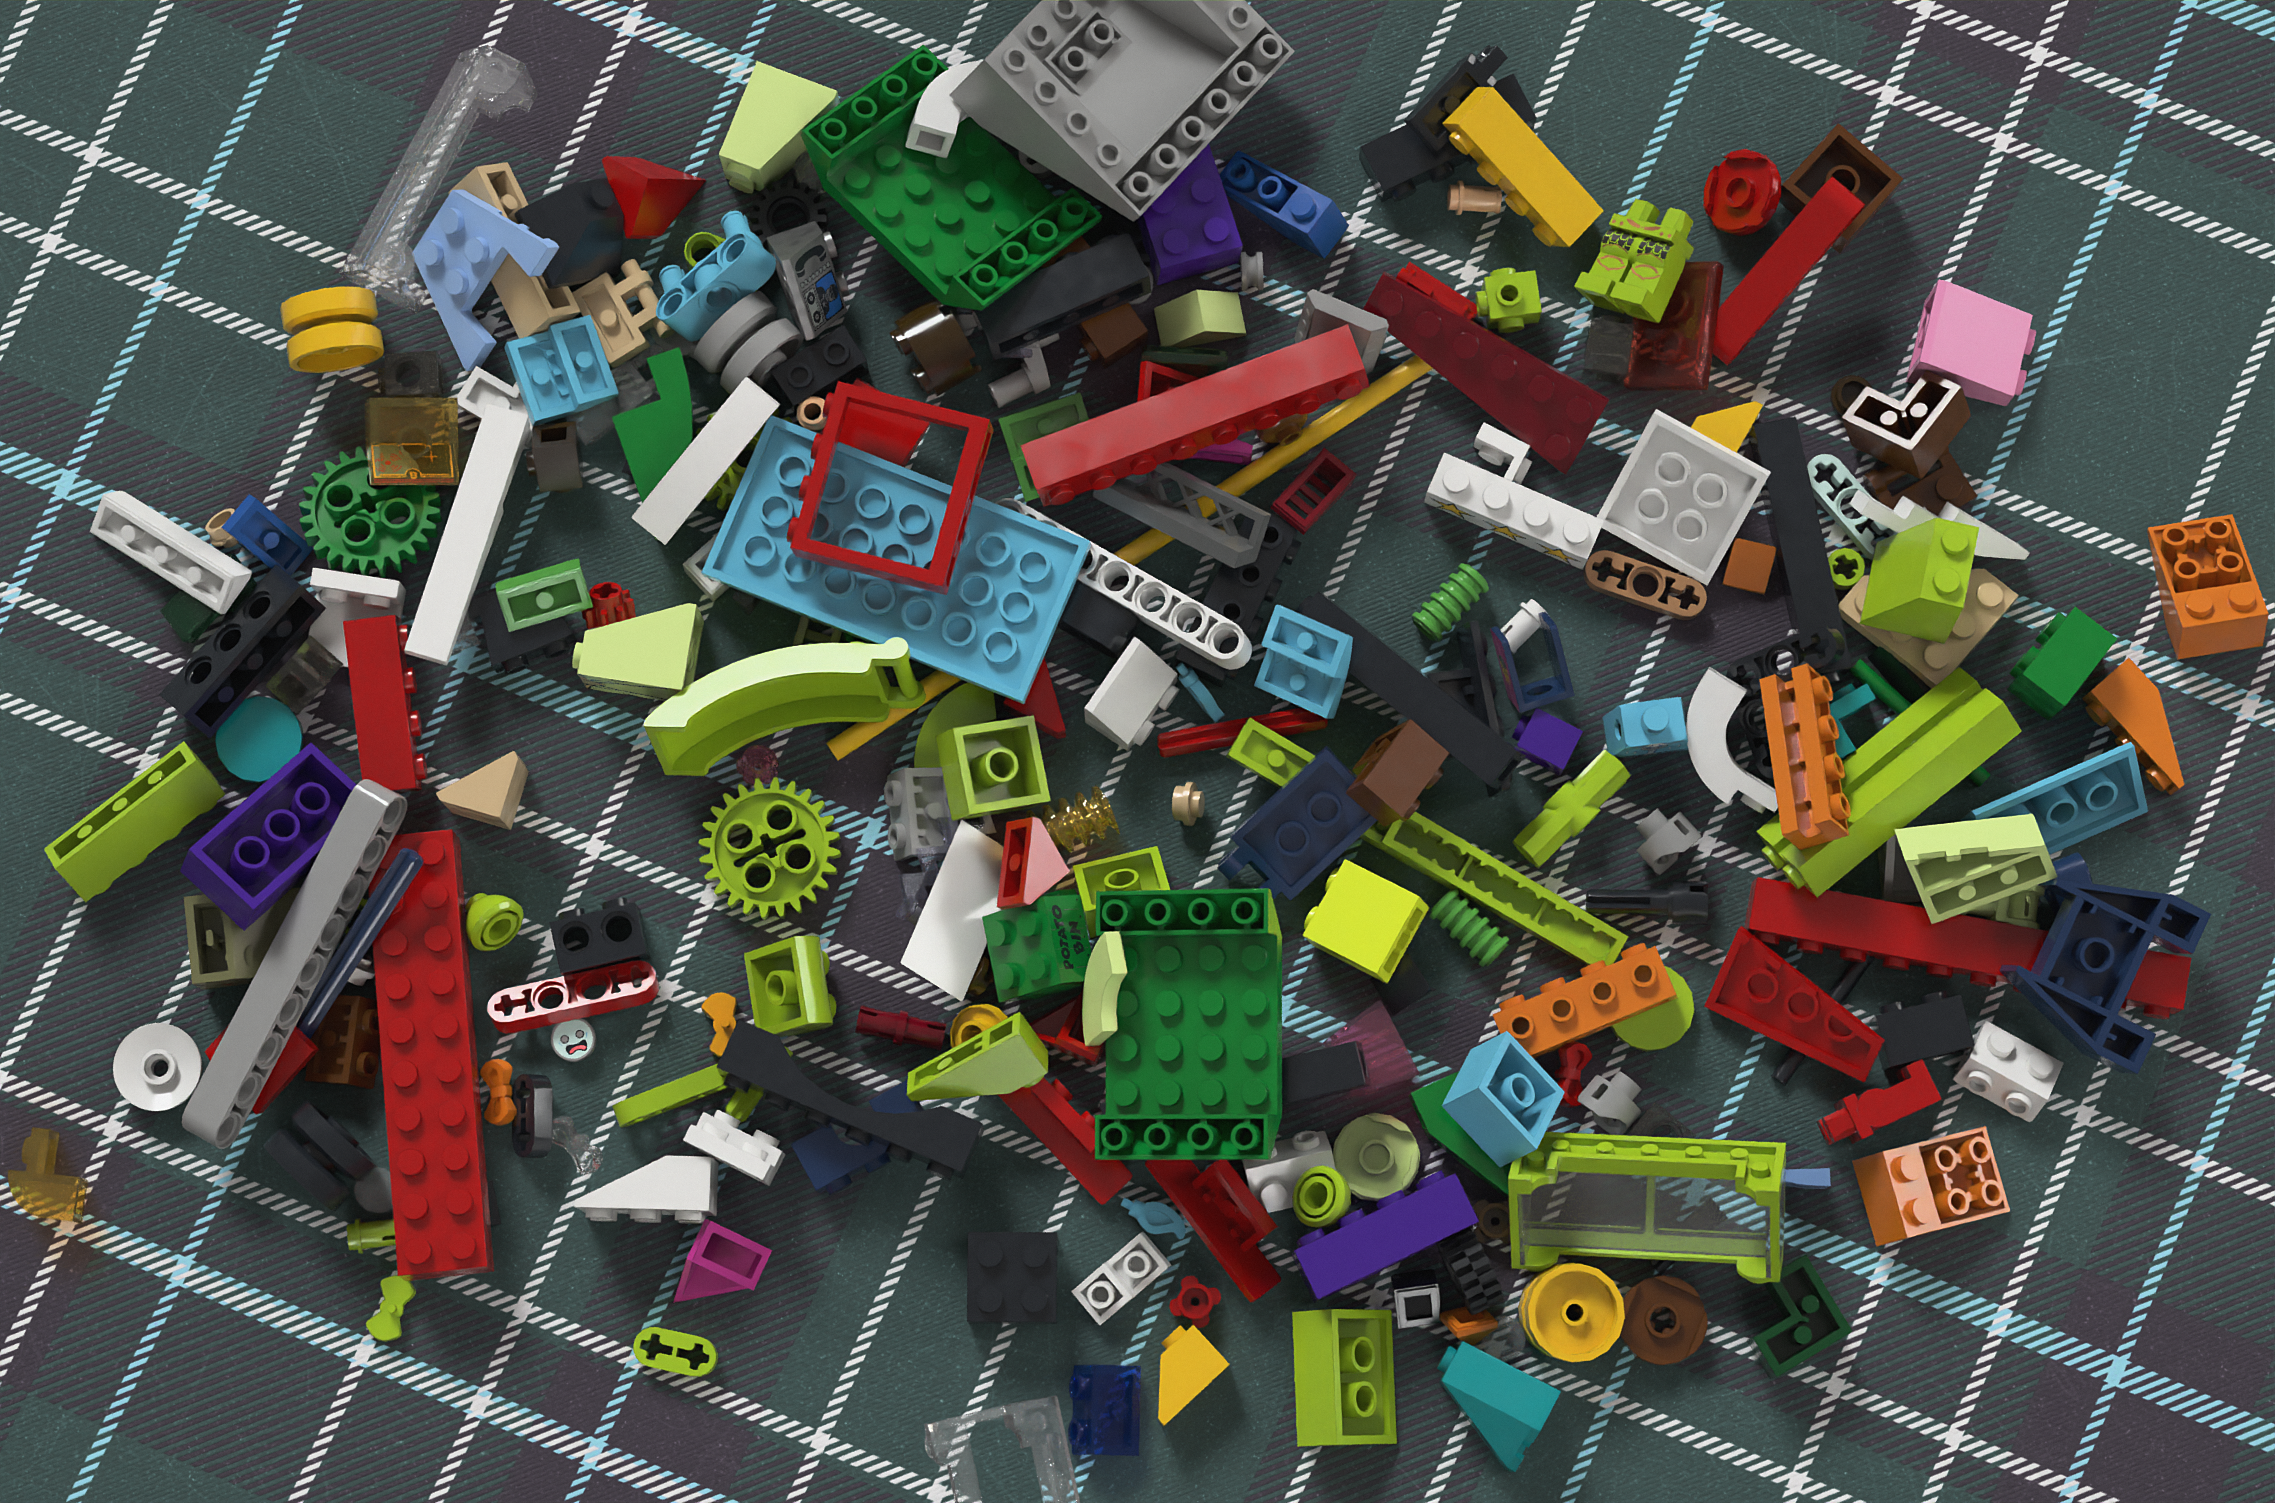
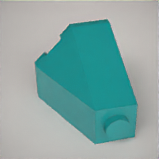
(1497, 1400)

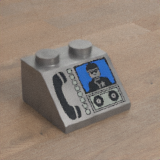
(809, 278)

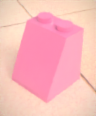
(1972, 343)

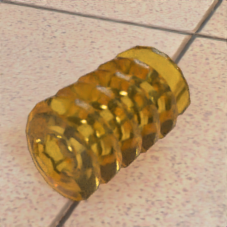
(1078, 820)

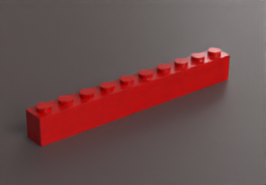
(1906, 937)

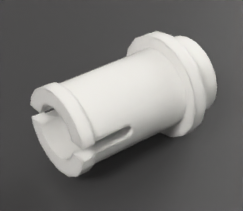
(1523, 624)

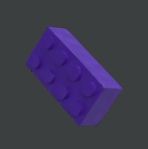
(1191, 224)
(269, 837)
(1384, 1237)

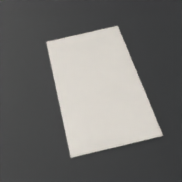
(951, 926)

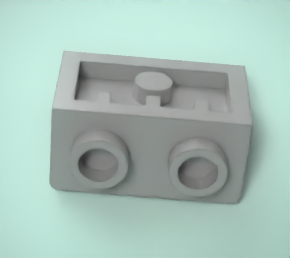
(914, 803)

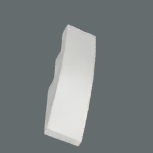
(705, 460)
(1909, 514)

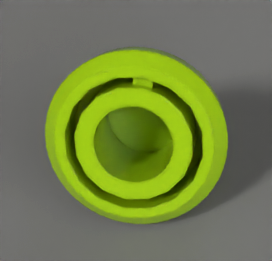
(492, 920)
(1321, 1197)

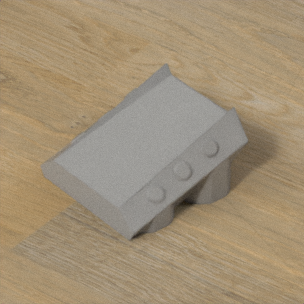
(1326, 313)

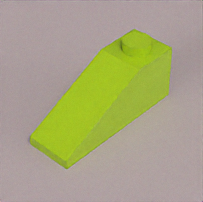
(986, 1064)

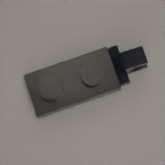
(1450, 93)

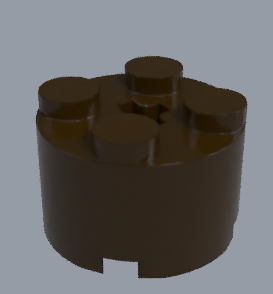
(936, 348)

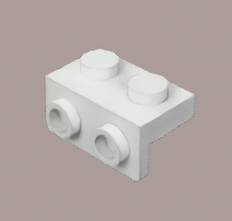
(2009, 1072)
(1275, 1179)

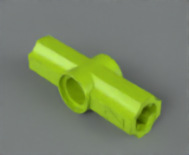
(1571, 808)

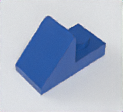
(266, 536)

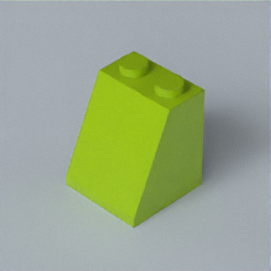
(1920, 579)

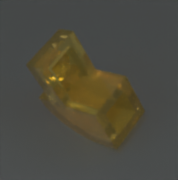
(40, 1189)

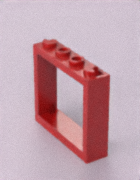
(958, 508)

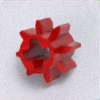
(609, 605)

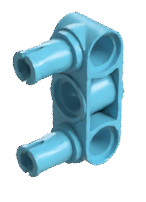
(717, 282)

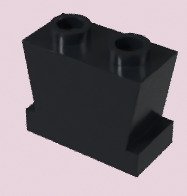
(515, 649)

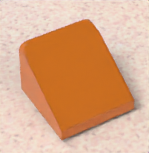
(1749, 565)

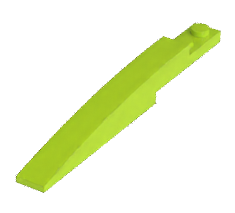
(1450, 860)

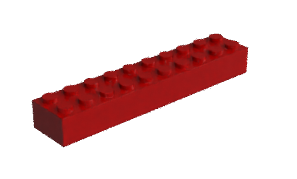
(432, 1068)

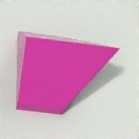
(720, 1263)

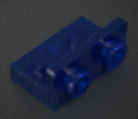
(1105, 1410)

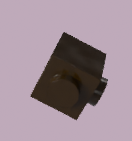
(556, 457)

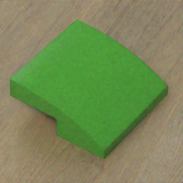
(1036, 423)

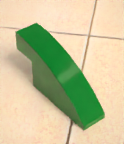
(660, 430)

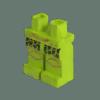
(1639, 262)

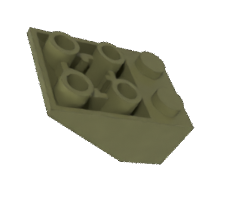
(221, 950)

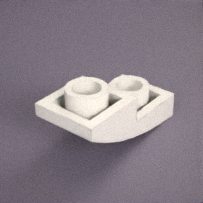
(1121, 1278)

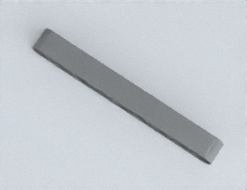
(294, 963)

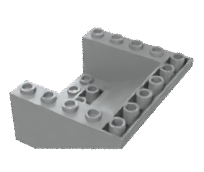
(1122, 88)

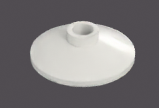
(136, 1061)

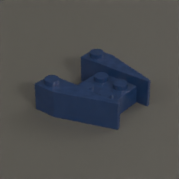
(2094, 959)

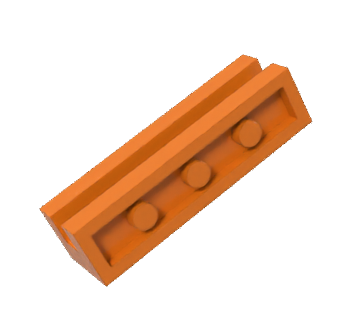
(1805, 757)

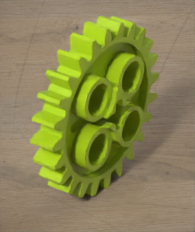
(753, 812)

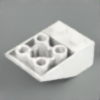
(665, 1187)

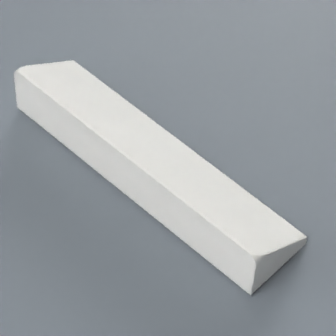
(169, 550)

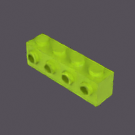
(134, 822)

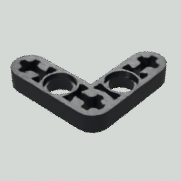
(1764, 665)

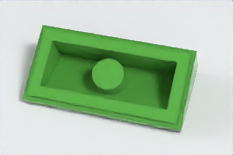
(543, 595)

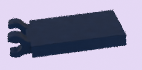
(1299, 828)

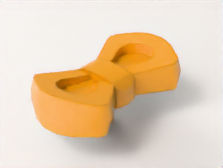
(721, 1010)

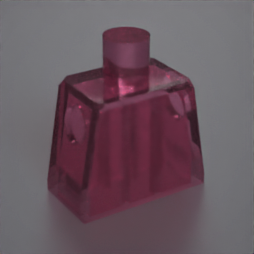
(1383, 1048)

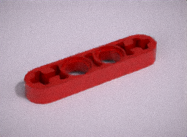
(574, 1003)

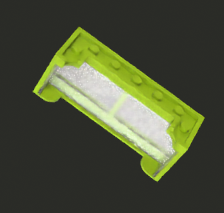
(1650, 1201)

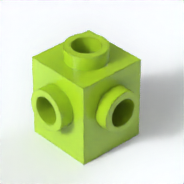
(1522, 297)

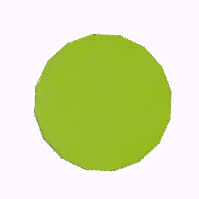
(1661, 1025)

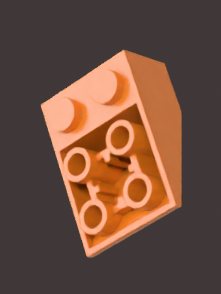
(2207, 587)
(1930, 1186)

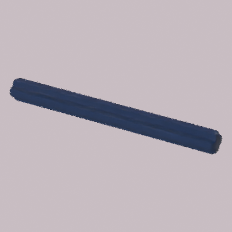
(360, 938)

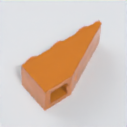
(2136, 715)

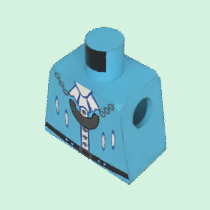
(1646, 728)

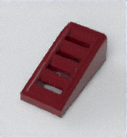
(1329, 468)

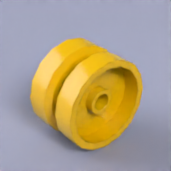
(332, 329)
(1594, 1299)

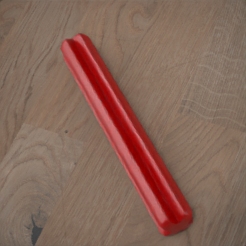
(1225, 733)

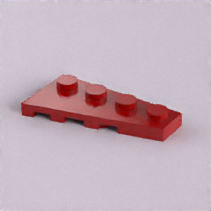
(1783, 1004)

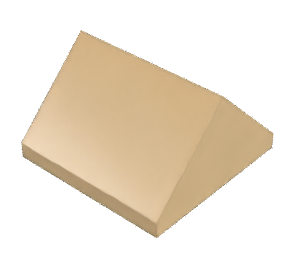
(489, 793)

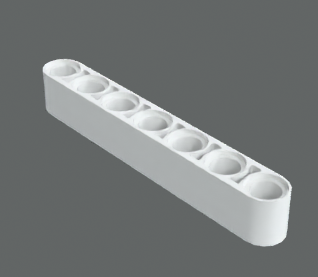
(1143, 588)

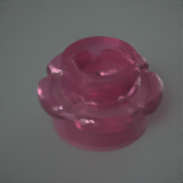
(760, 757)

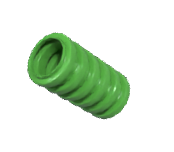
(1450, 602)
(1469, 927)

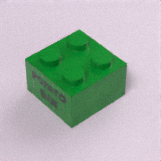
(1038, 947)

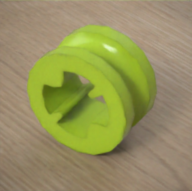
(1848, 556)

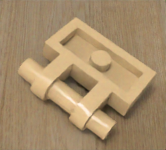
(616, 326)

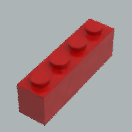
(383, 703)

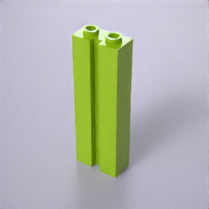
(1900, 777)

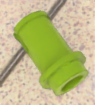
(370, 1234)

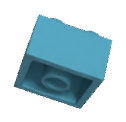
(1503, 1099)

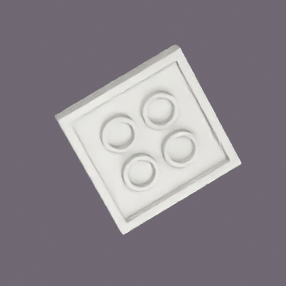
(1682, 497)

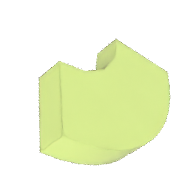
(1101, 988)

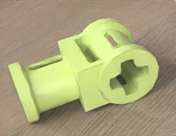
(2013, 909)

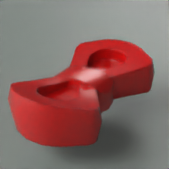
(1573, 1059)

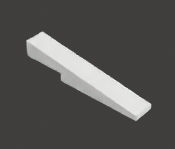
(468, 533)

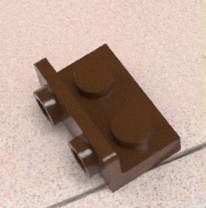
(347, 1044)

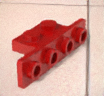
(1067, 1136)
(1224, 1218)

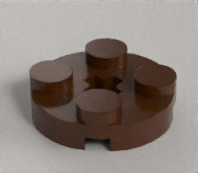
(1685, 1311)

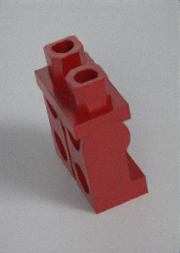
(1879, 1107)

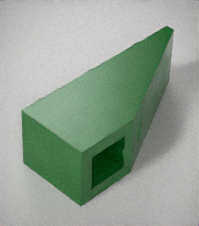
(1452, 1137)

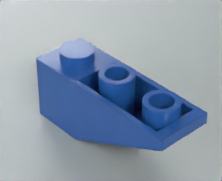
(1284, 204)

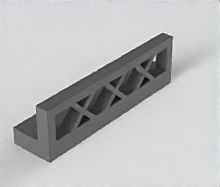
(1189, 524)

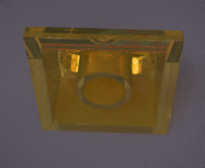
(412, 441)

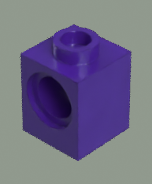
(1546, 740)

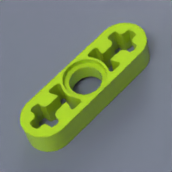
(669, 1096)

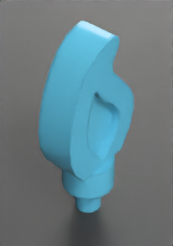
(1199, 692)
(1155, 1217)

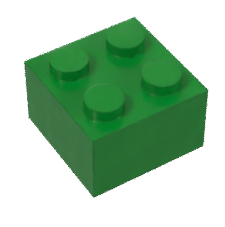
(2056, 670)

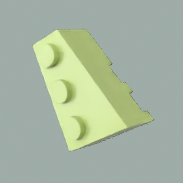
(1974, 862)

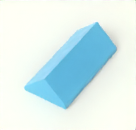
(2077, 799)

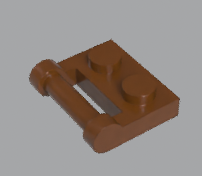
(1931, 492)

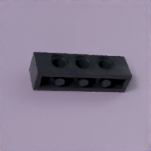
(242, 651)

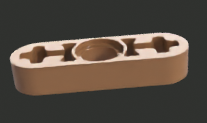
(1671, 605)

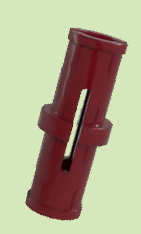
(900, 1028)

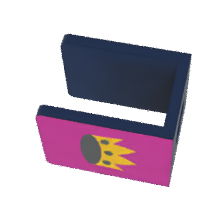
(1558, 686)

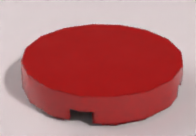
(1742, 192)

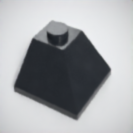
(585, 226)

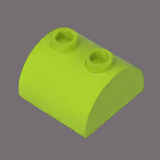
(1122, 872)
(790, 986)

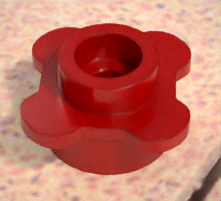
(1182, 1304)

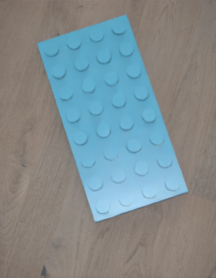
(1002, 592)

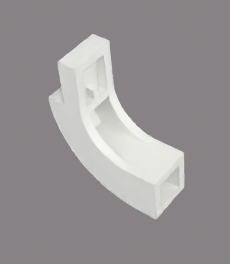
(938, 113)
(1708, 748)

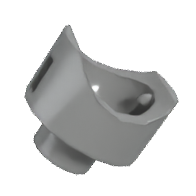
(1665, 839)
(1612, 1101)

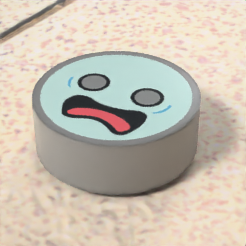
(573, 1040)

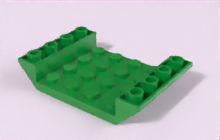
(954, 222)
(1196, 1026)

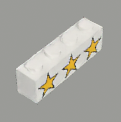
(1513, 511)

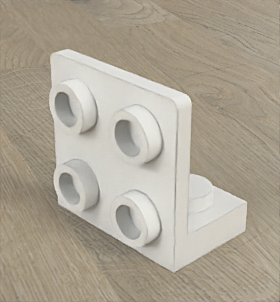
(351, 598)

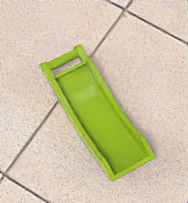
(777, 694)

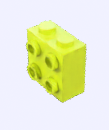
(1365, 920)

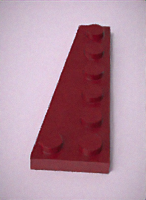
(1510, 384)

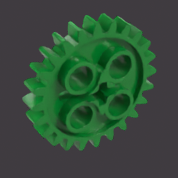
(386, 541)

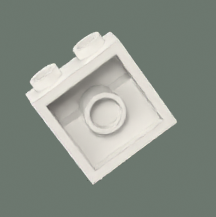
(722, 1140)

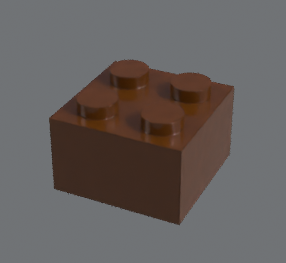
(1854, 167)

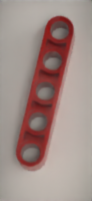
(1783, 267)

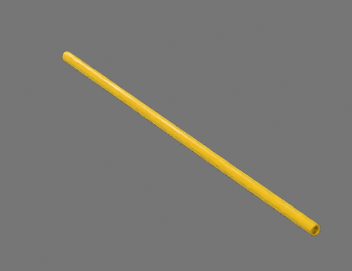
(1154, 539)

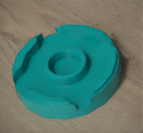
(259, 739)

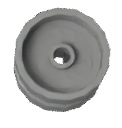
(748, 342)

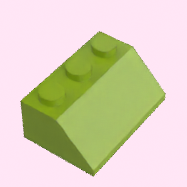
(1344, 1377)

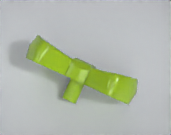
(386, 1324)

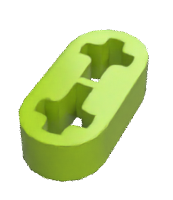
(673, 1362)

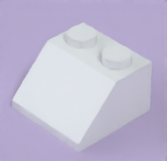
(1131, 696)

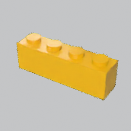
(1522, 168)

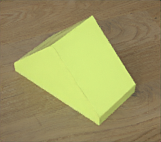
(1200, 318)

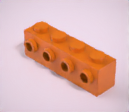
(1589, 1003)

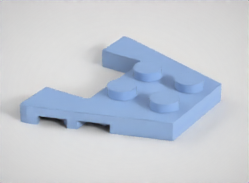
(462, 256)

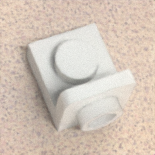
(1499, 448)

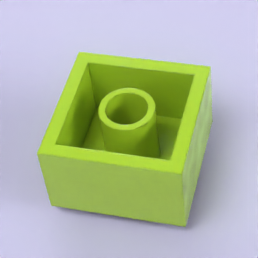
(992, 768)

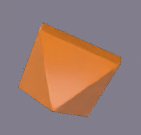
(1468, 1327)

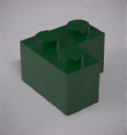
(1809, 1319)

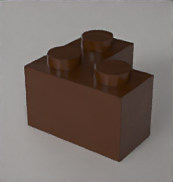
(1909, 431)
(1396, 772)

